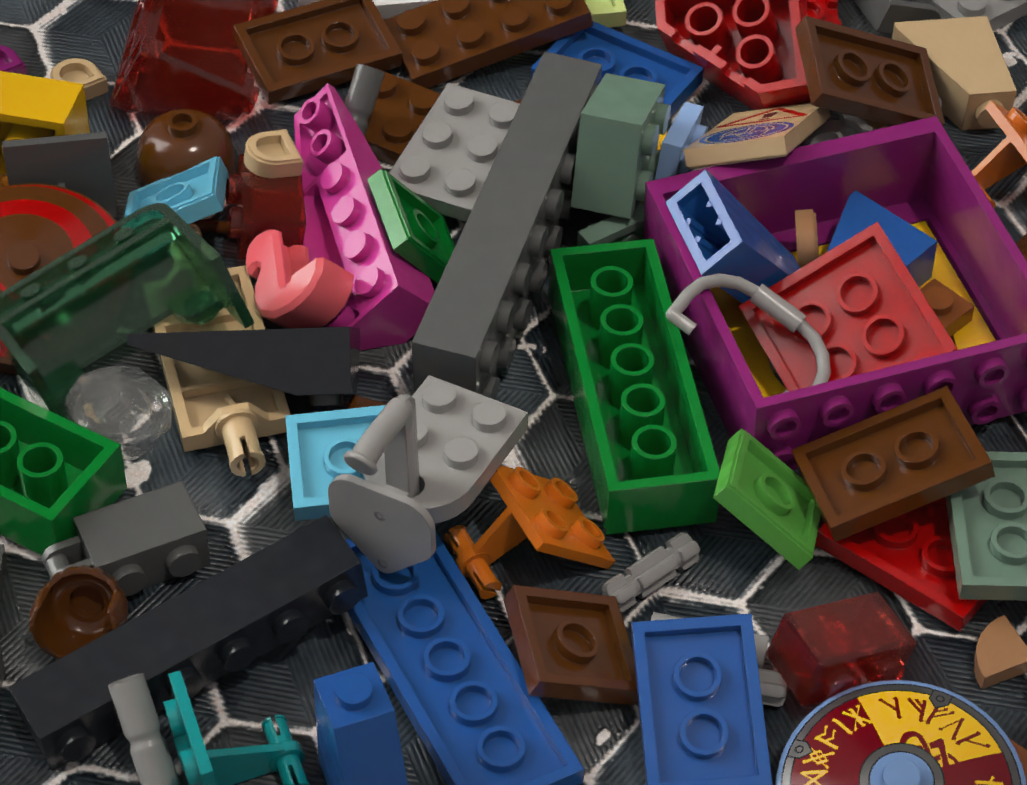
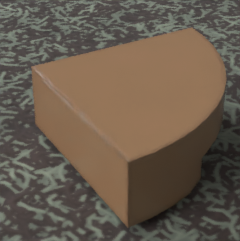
(999, 654)

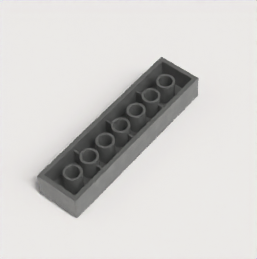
(508, 235)

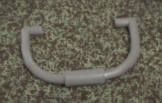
(765, 300)

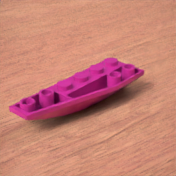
(347, 226)

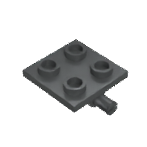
(66, 161)

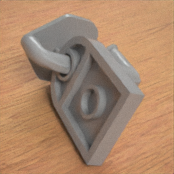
(429, 443)

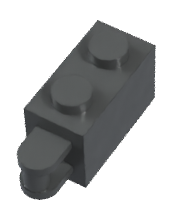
(137, 540)

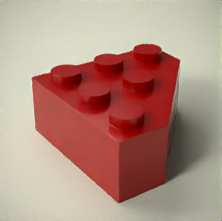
(741, 44)

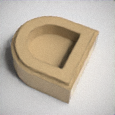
(82, 72)
(272, 155)

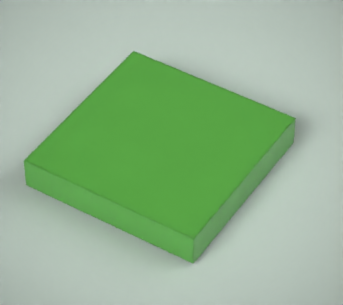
(768, 498)

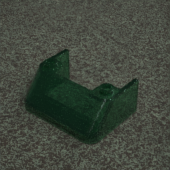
(110, 289)

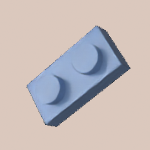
(682, 133)

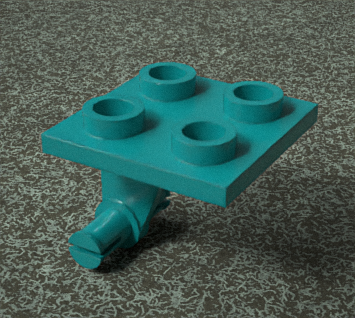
(233, 764)

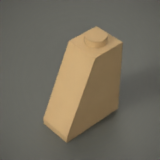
(964, 66)

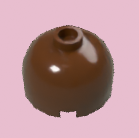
(181, 142)

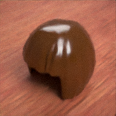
(76, 609)

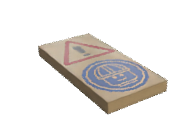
(755, 135)

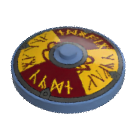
(899, 737)

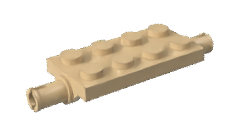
(219, 407)

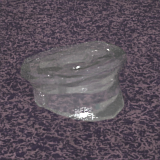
(121, 406)

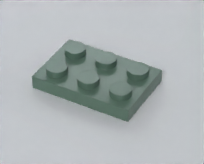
(991, 532)

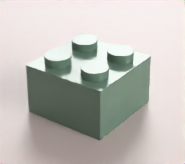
(618, 145)

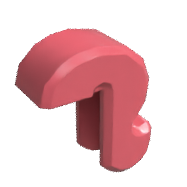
(291, 287)

